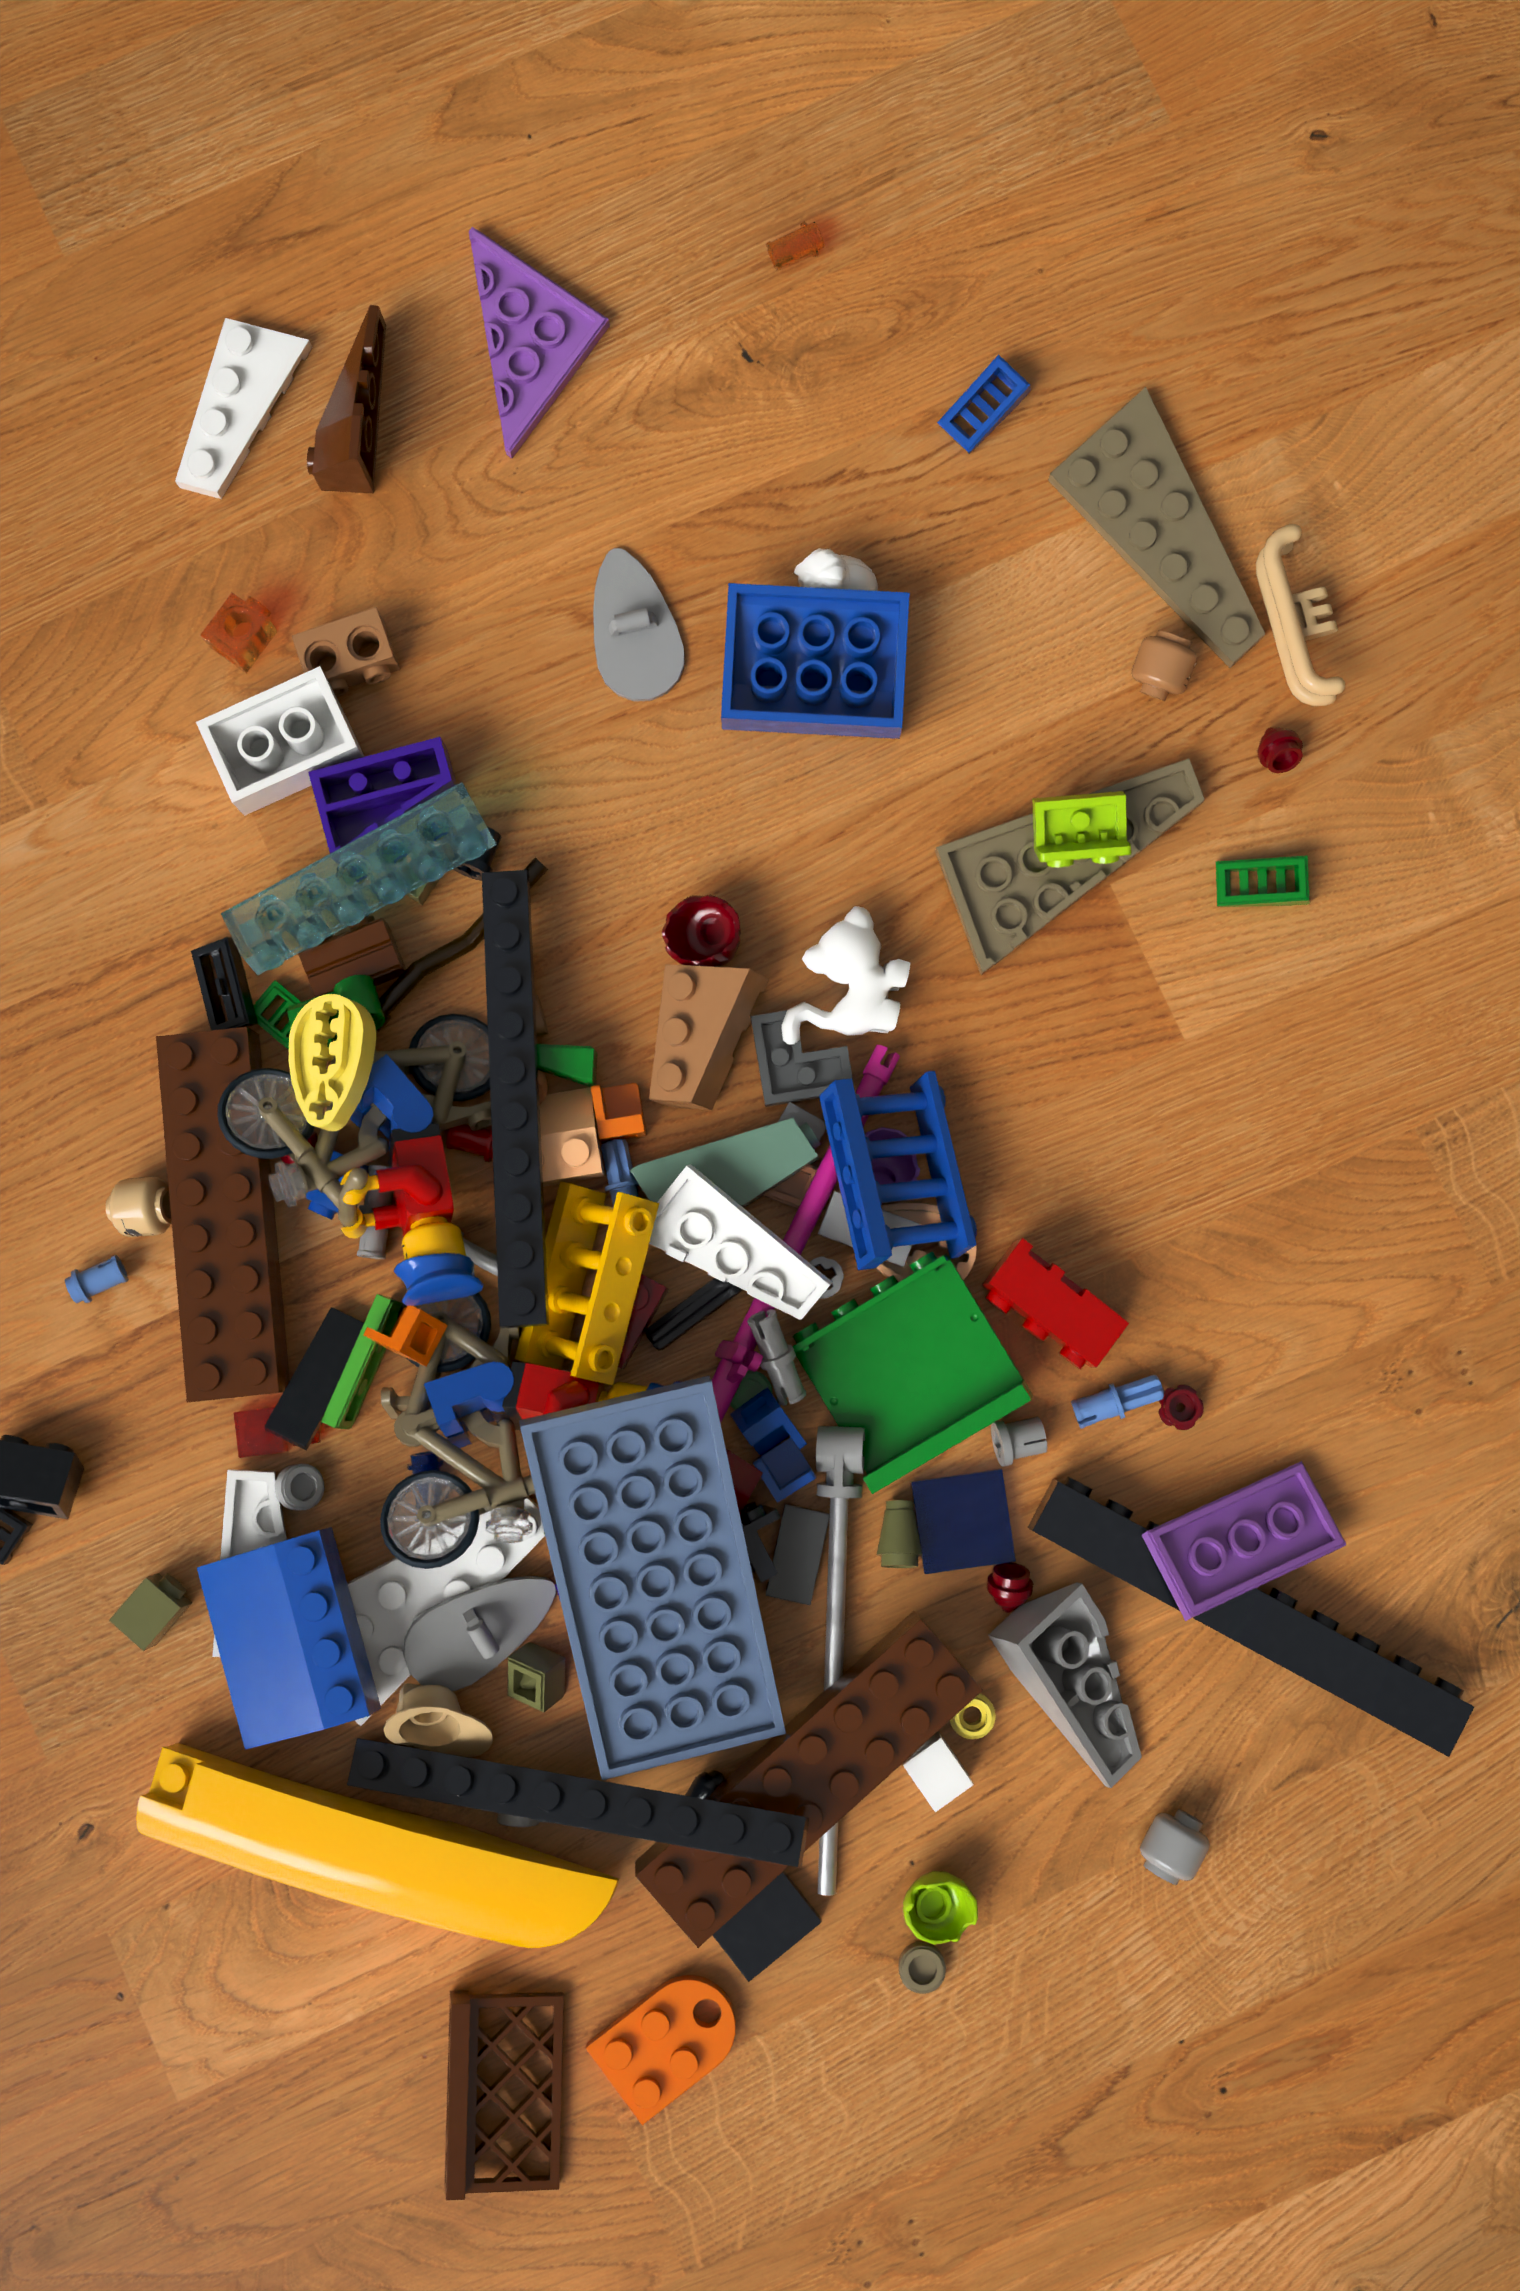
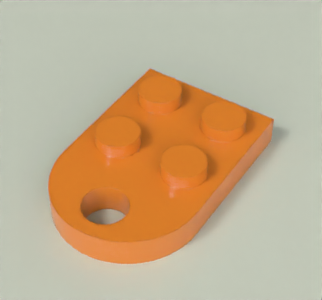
(662, 2046)

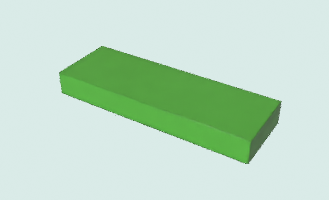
(361, 1365)

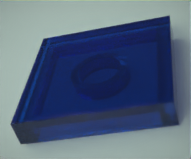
(963, 1521)

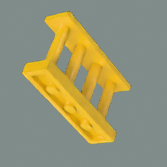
(617, 1278)

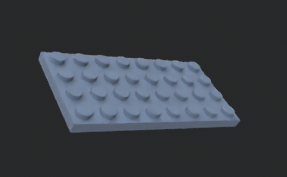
(653, 1576)

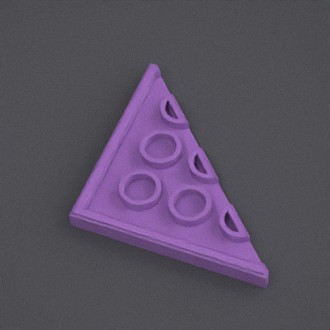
(532, 335)

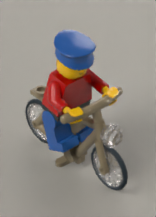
(447, 1061)
(434, 1513)

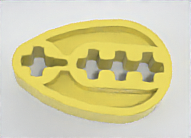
(308, 1054)

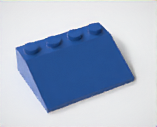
(815, 660)
(289, 1639)

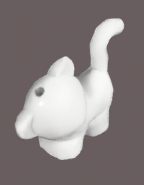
(851, 956)

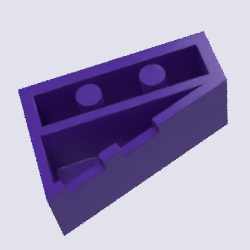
(379, 788)

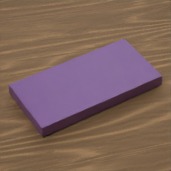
(1243, 1540)

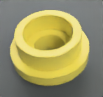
(982, 1725)

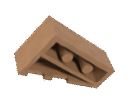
(698, 1030)

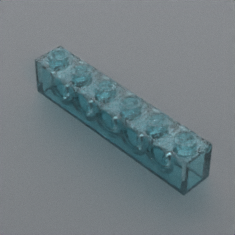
(337, 877)

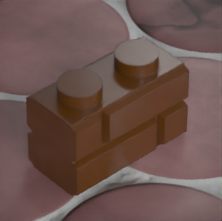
(363, 950)

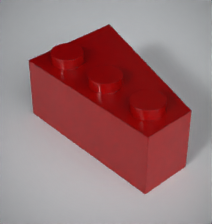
(1053, 1305)

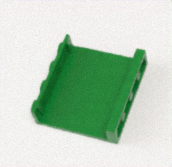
(912, 1369)

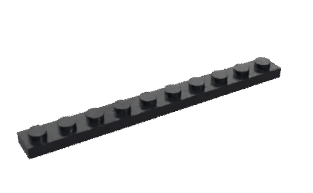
(514, 1100)
(580, 1802)

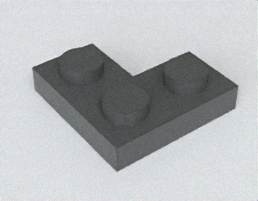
(786, 1071)

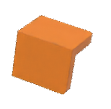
(618, 1112)
(413, 1335)

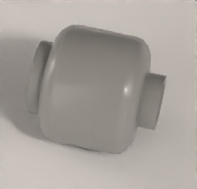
(1174, 1846)

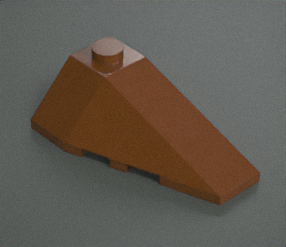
(349, 426)

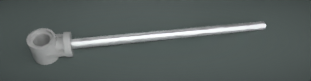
(840, 1456)

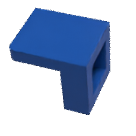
(765, 1423)
(784, 1469)

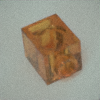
(240, 650)

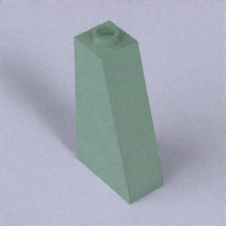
(739, 1165)

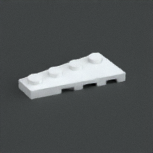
(239, 392)
(719, 1236)
(250, 1515)

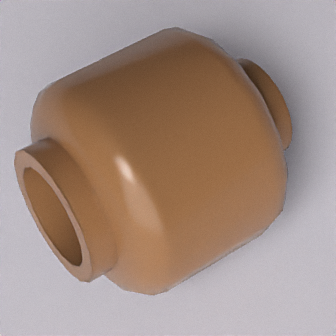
(1164, 665)

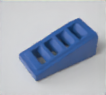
(1011, 378)

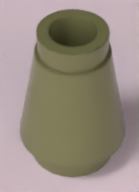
(899, 1536)

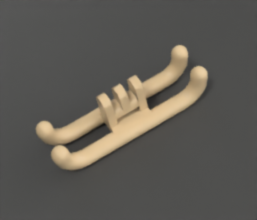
(1295, 621)

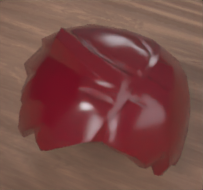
(702, 931)

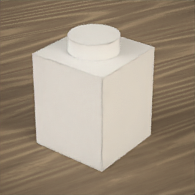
(937, 1772)

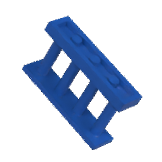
(864, 1195)

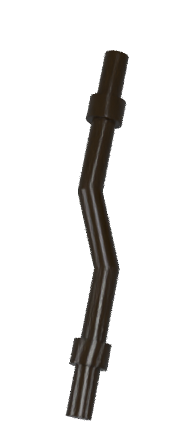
(443, 955)

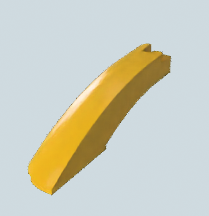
(369, 1853)

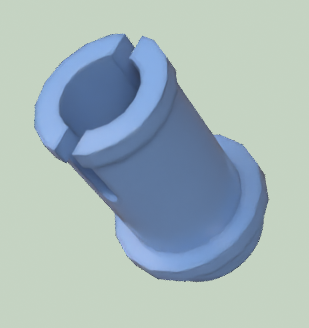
(95, 1279)

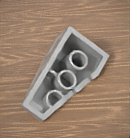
(1065, 1665)

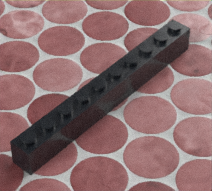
(1264, 1623)

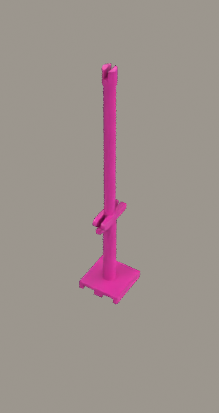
(740, 1355)

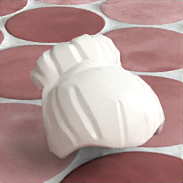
(835, 571)

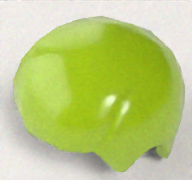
(939, 1907)

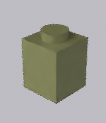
(151, 1610)

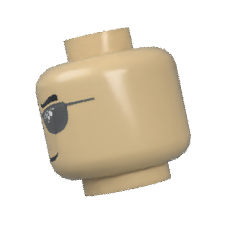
(140, 1206)

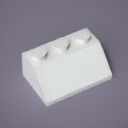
(277, 738)

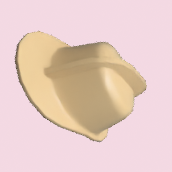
(433, 1721)

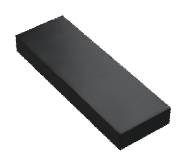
(314, 1381)

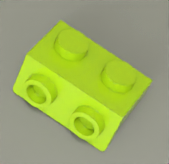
(1080, 828)

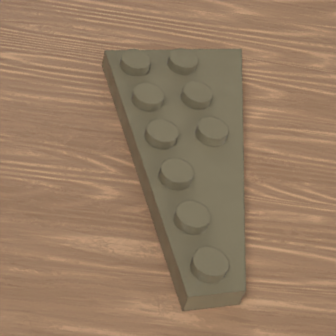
(1148, 510)
(1011, 895)

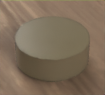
(921, 1967)

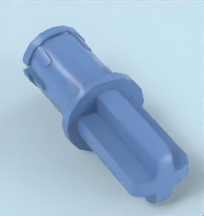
(618, 1167)
(1117, 1400)

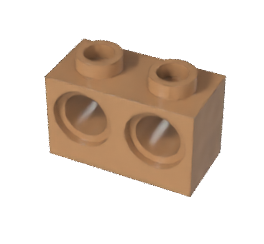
(344, 640)

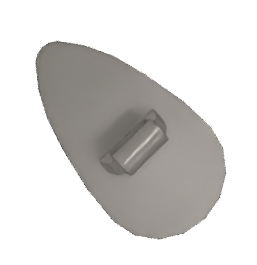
(634, 631)
(475, 1630)

